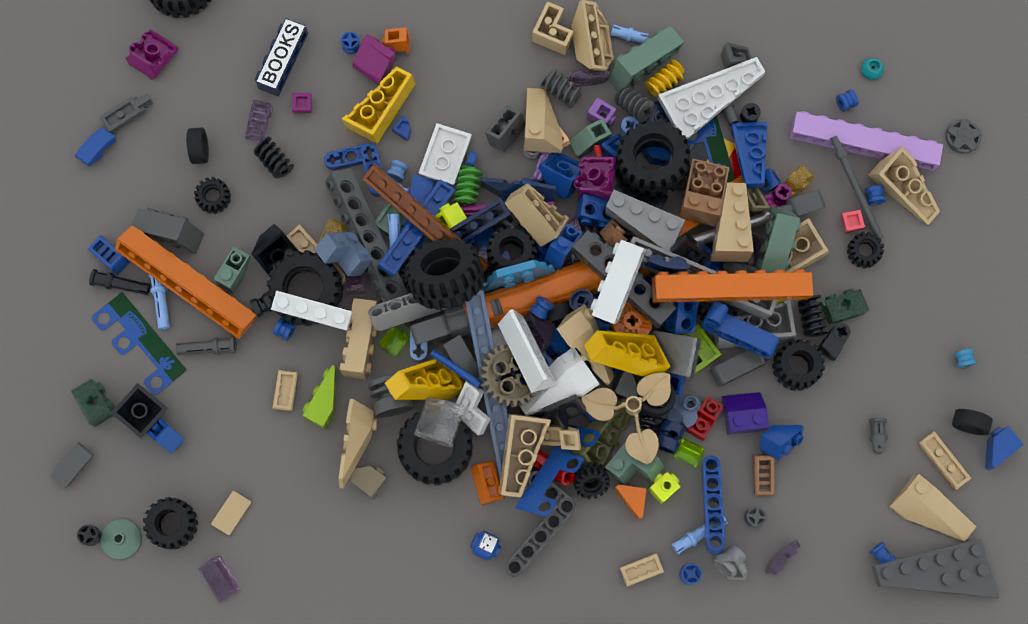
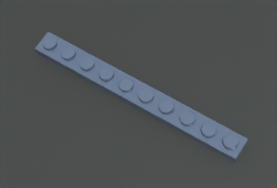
(482, 344)

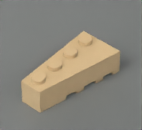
(733, 230)
(359, 341)

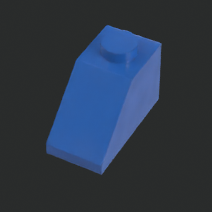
(165, 435)
(1001, 446)

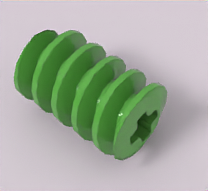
(467, 185)

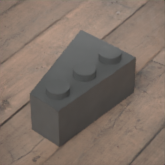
(168, 228)

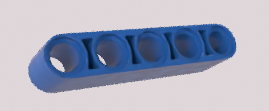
(713, 514)

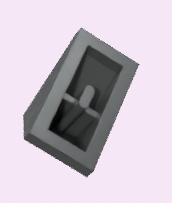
(734, 54)
(625, 384)

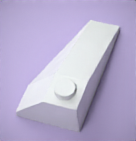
(571, 378)

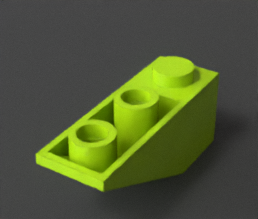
(322, 405)

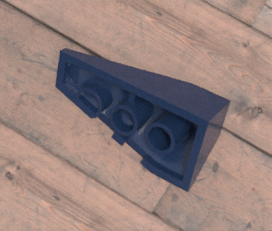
(502, 188)

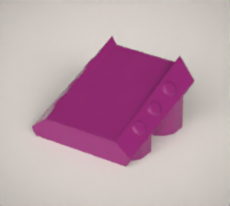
(151, 53)
(374, 59)
(596, 177)

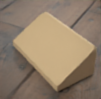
(231, 513)

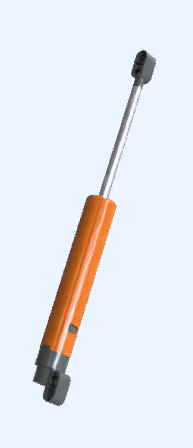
(561, 284)

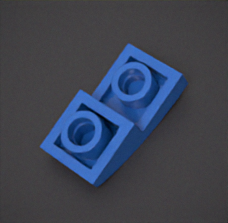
(94, 145)

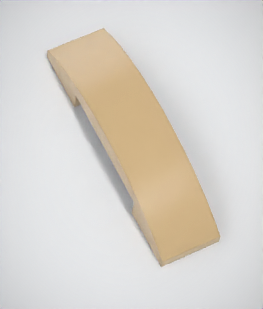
(567, 439)

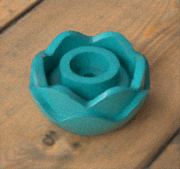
(870, 73)

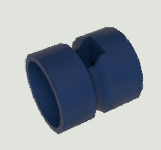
(580, 298)
(670, 443)

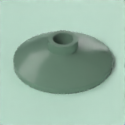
(130, 539)

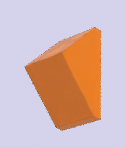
(633, 498)

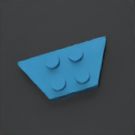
(522, 272)

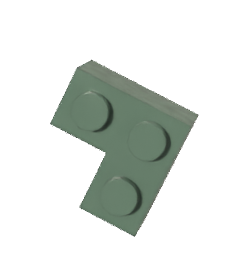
(624, 467)

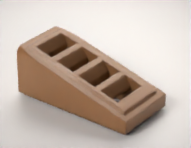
(770, 474)

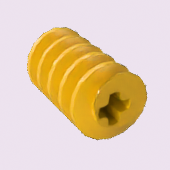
(665, 78)

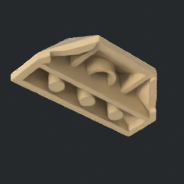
(592, 37)

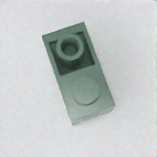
(590, 136)
(232, 270)

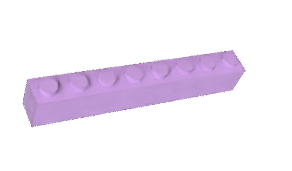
(863, 140)

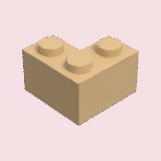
(549, 31)

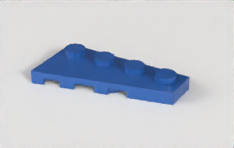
(751, 151)

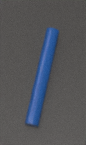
(455, 368)

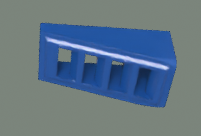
(117, 263)

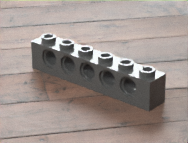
(589, 241)

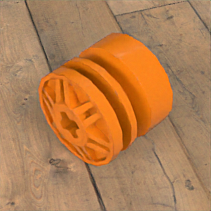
(641, 325)

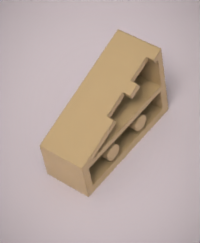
(535, 214)

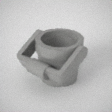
(730, 562)

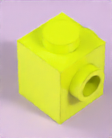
(451, 215)
(664, 486)

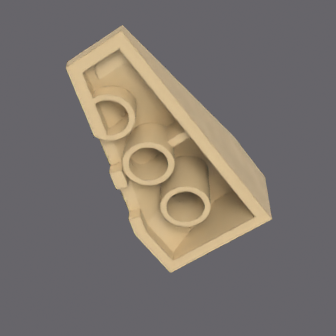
(541, 125)
(905, 184)
(576, 331)
(360, 429)
(927, 506)

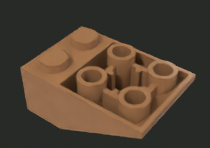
(704, 192)

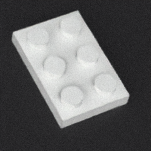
(445, 154)

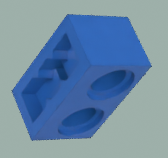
(596, 207)
(683, 318)

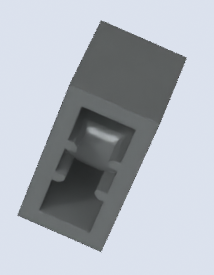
(505, 128)

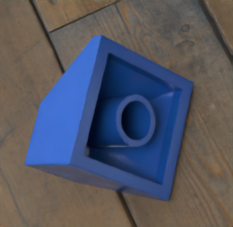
(560, 172)

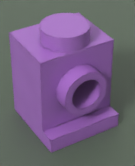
(602, 108)

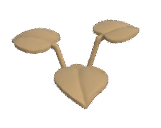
(654, 389)

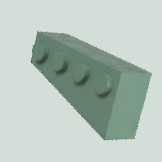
(645, 58)
(779, 240)

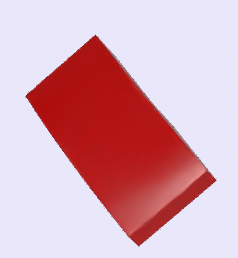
(706, 417)

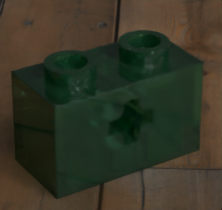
(836, 313)
(84, 396)

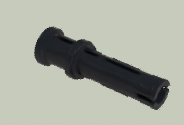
(111, 281)

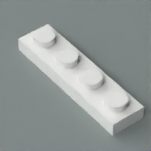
(311, 310)

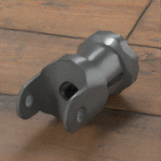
(876, 438)

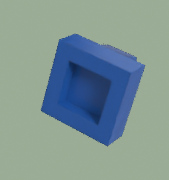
(772, 179)

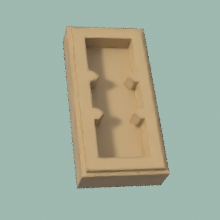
(285, 390)
(641, 570)

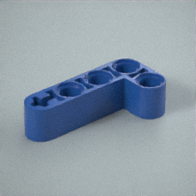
(739, 331)

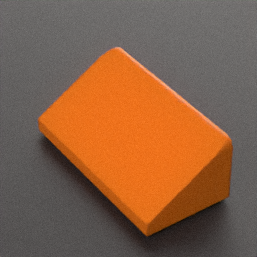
(486, 482)

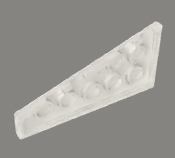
(701, 100)

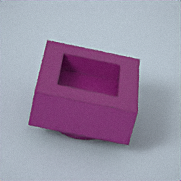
(301, 102)

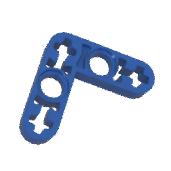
(361, 158)

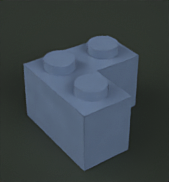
(346, 251)

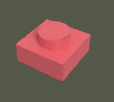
(852, 221)

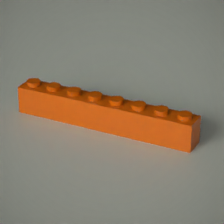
(185, 281)
(732, 287)

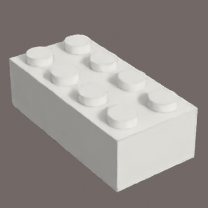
(619, 281)

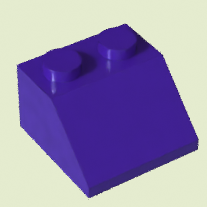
(745, 413)

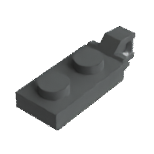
(125, 112)

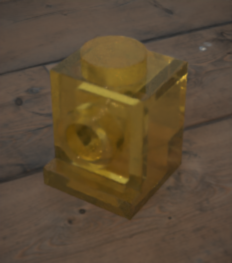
(799, 179)

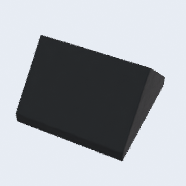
(139, 410)

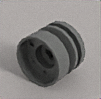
(387, 405)

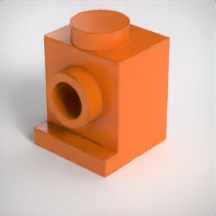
(398, 39)

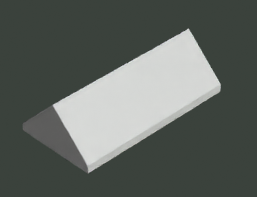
(526, 352)

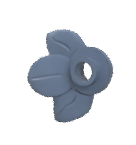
(682, 413)

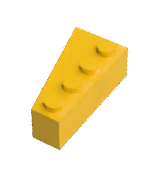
(380, 106)
(627, 352)
(425, 380)

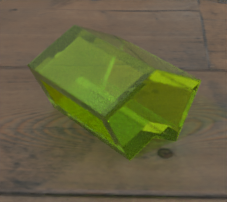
(394, 341)
(689, 452)

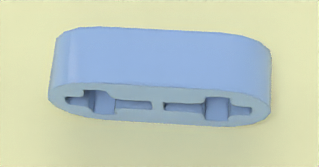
(413, 348)

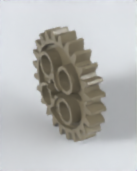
(517, 392)

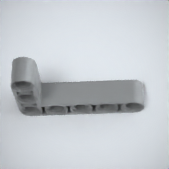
(397, 312)

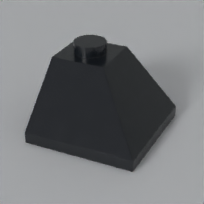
(272, 247)

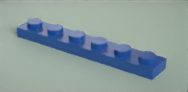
(411, 234)

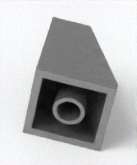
(680, 352)

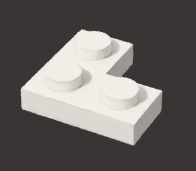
(473, 416)

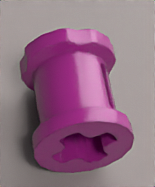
(785, 190)

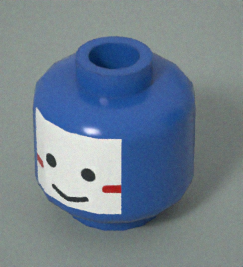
(485, 545)

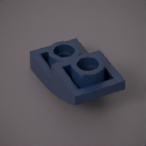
(674, 265)

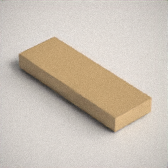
(944, 460)

